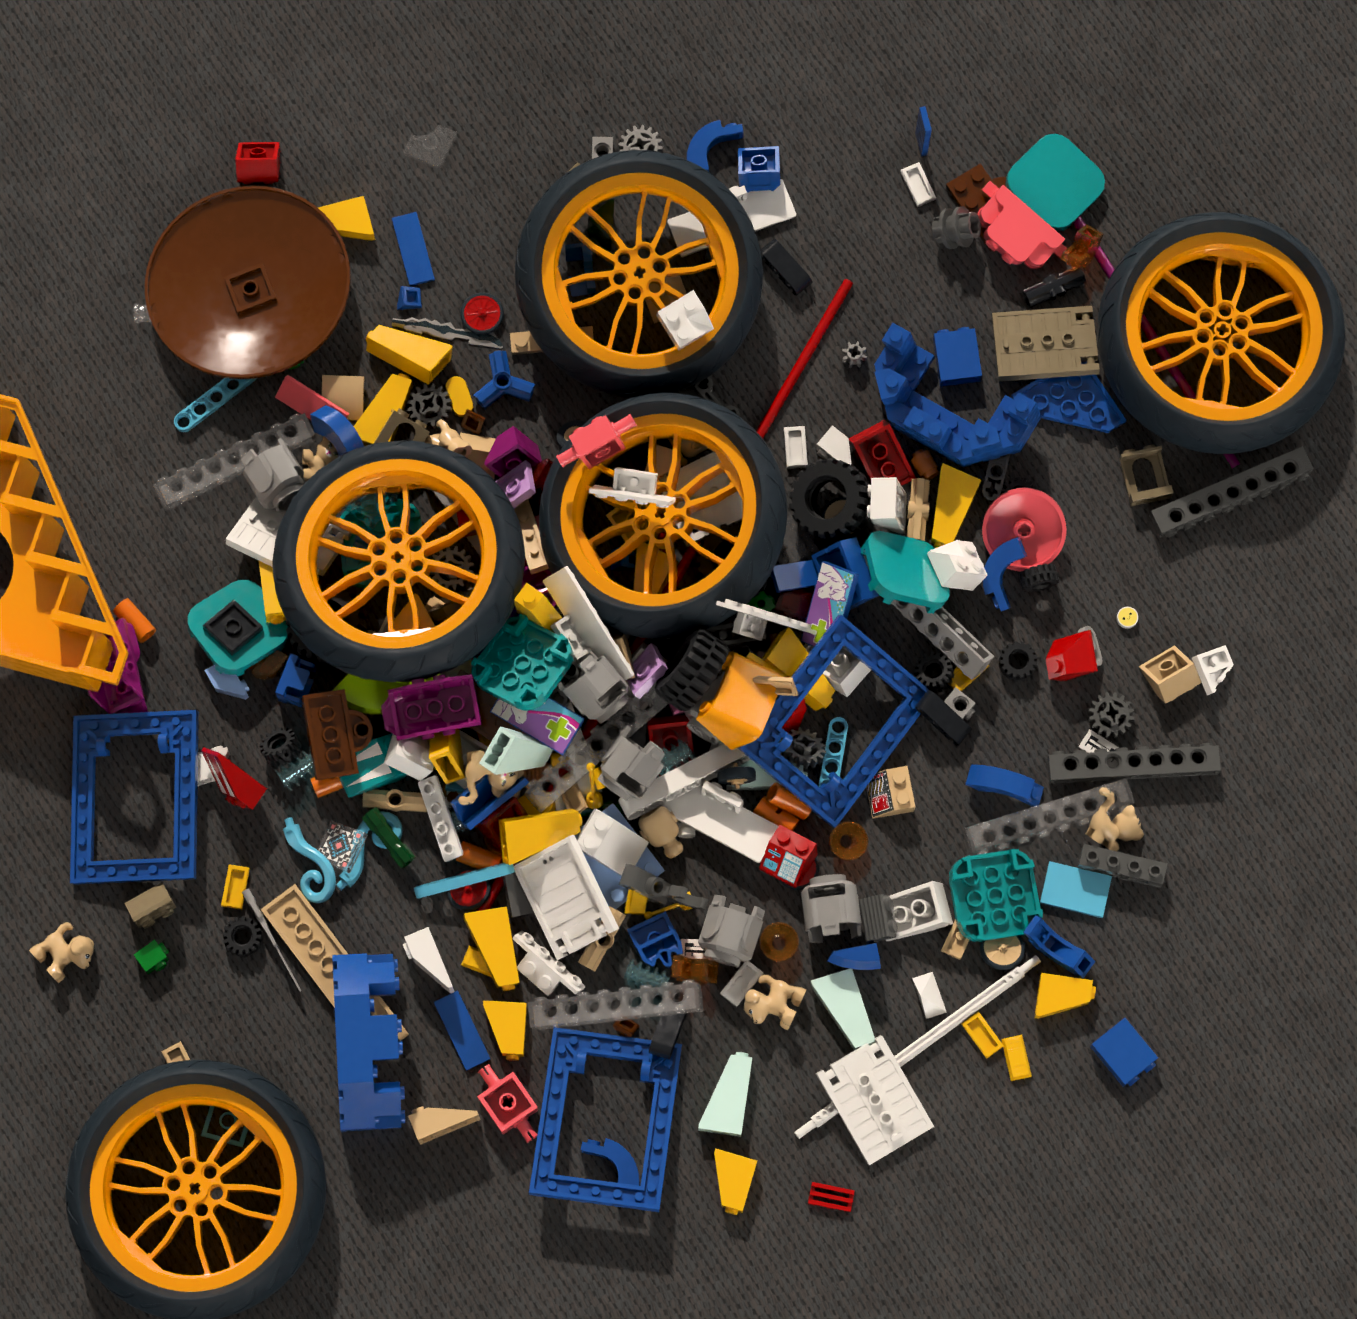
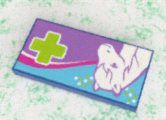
(830, 598)
(549, 724)

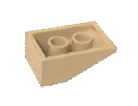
(436, 1122)

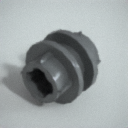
(956, 227)

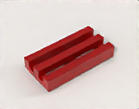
(833, 1197)

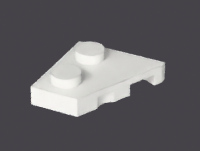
(1213, 667)

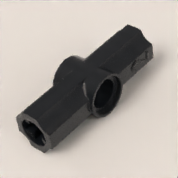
(1054, 286)

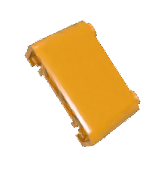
(740, 704)

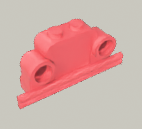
(1017, 229)

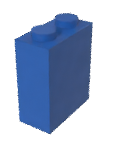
(957, 356)
(1124, 1053)

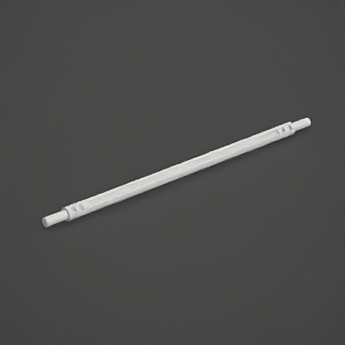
(936, 1033)

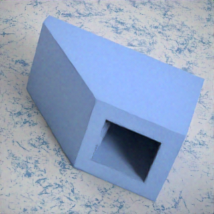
(227, 683)

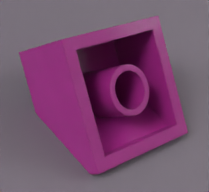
(510, 450)

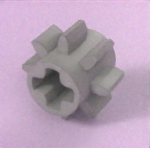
(854, 348)

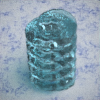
(675, 756)
(297, 770)
(644, 976)

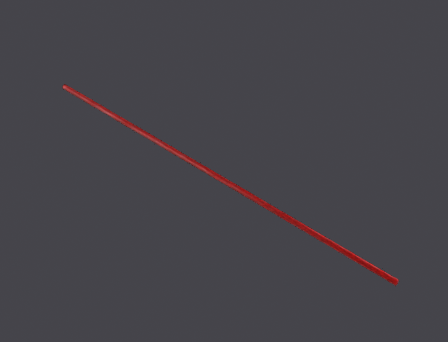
(690, 552)

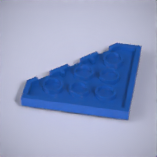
(1075, 401)

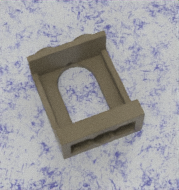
(397, 418)
(1154, 455)

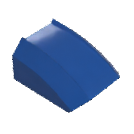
(759, 168)
(859, 957)

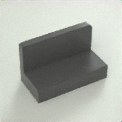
(515, 896)

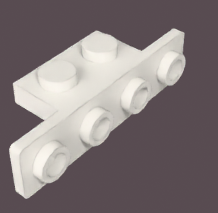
(633, 486)
(440, 818)
(543, 968)

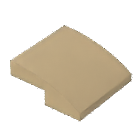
(346, 393)

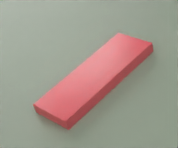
(303, 398)

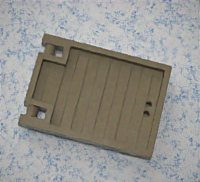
(1045, 343)

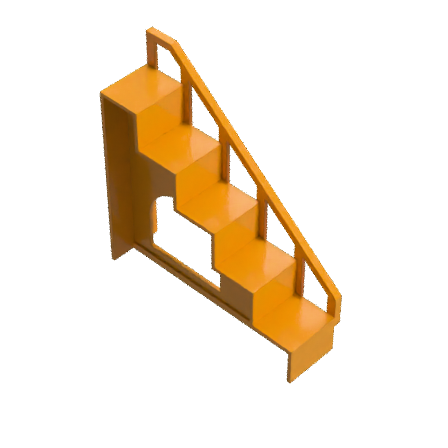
(45, 596)

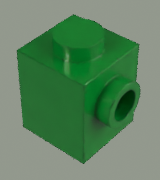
(763, 602)
(152, 957)

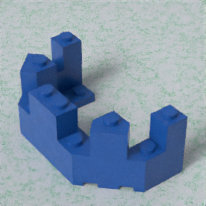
(899, 374)
(365, 1040)

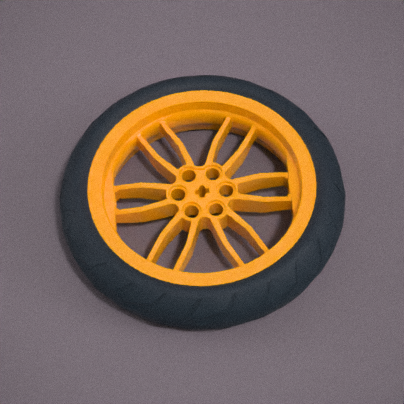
(405, 652)

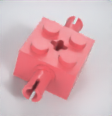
(596, 441)
(510, 1089)

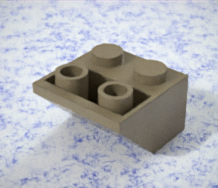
(150, 906)

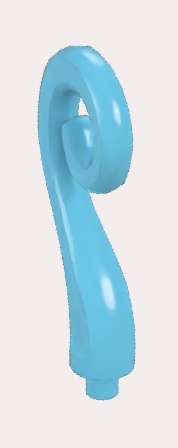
(298, 843)
(350, 879)

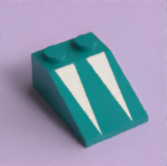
(371, 769)

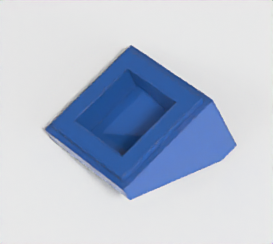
(409, 298)

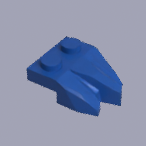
(656, 940)

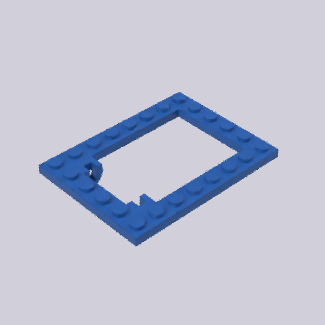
(89, 742)
(836, 797)
(567, 1056)

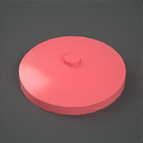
(1031, 517)

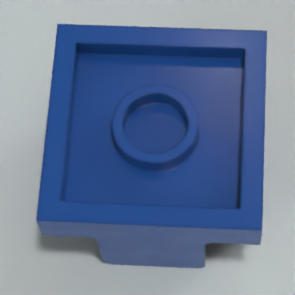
(295, 680)

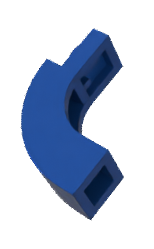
(708, 137)
(336, 429)
(995, 567)
(1004, 782)
(1058, 949)
(618, 1156)

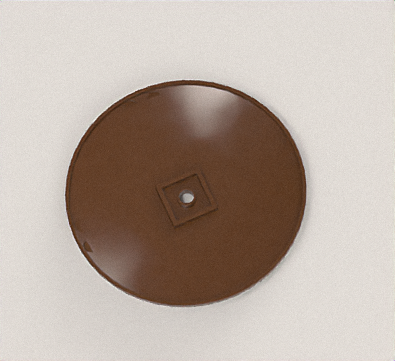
(238, 241)

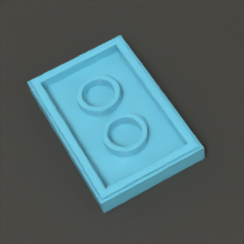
(1075, 889)

